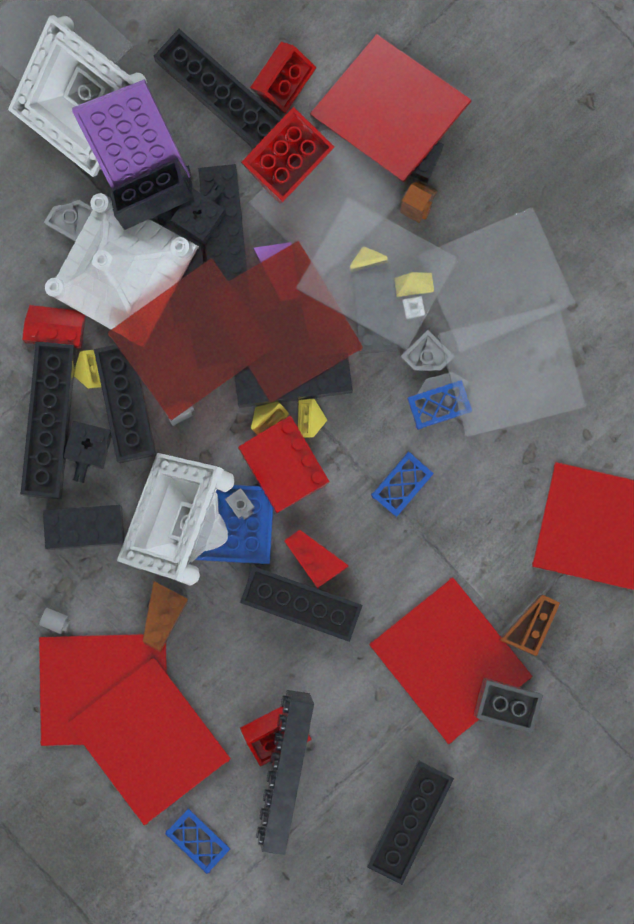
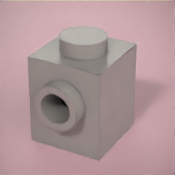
(240, 504)

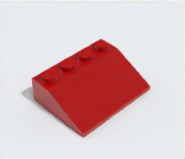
(287, 155)
(283, 464)

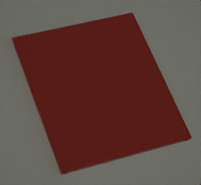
(303, 330)
(191, 339)

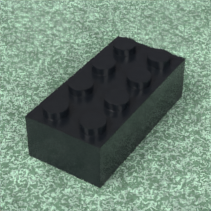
(150, 194)
(83, 527)

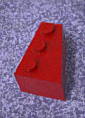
(314, 558)

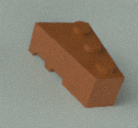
(418, 201)
(162, 615)
(532, 626)

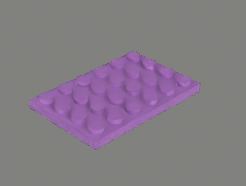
(127, 133)

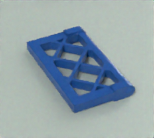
(426, 395)
(418, 485)
(213, 838)

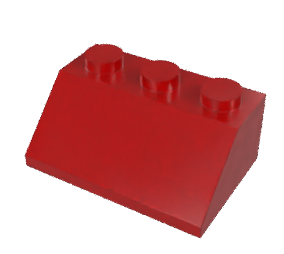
(283, 77)
(54, 326)
(260, 735)

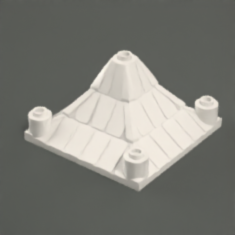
(62, 76)
(117, 269)
(176, 518)

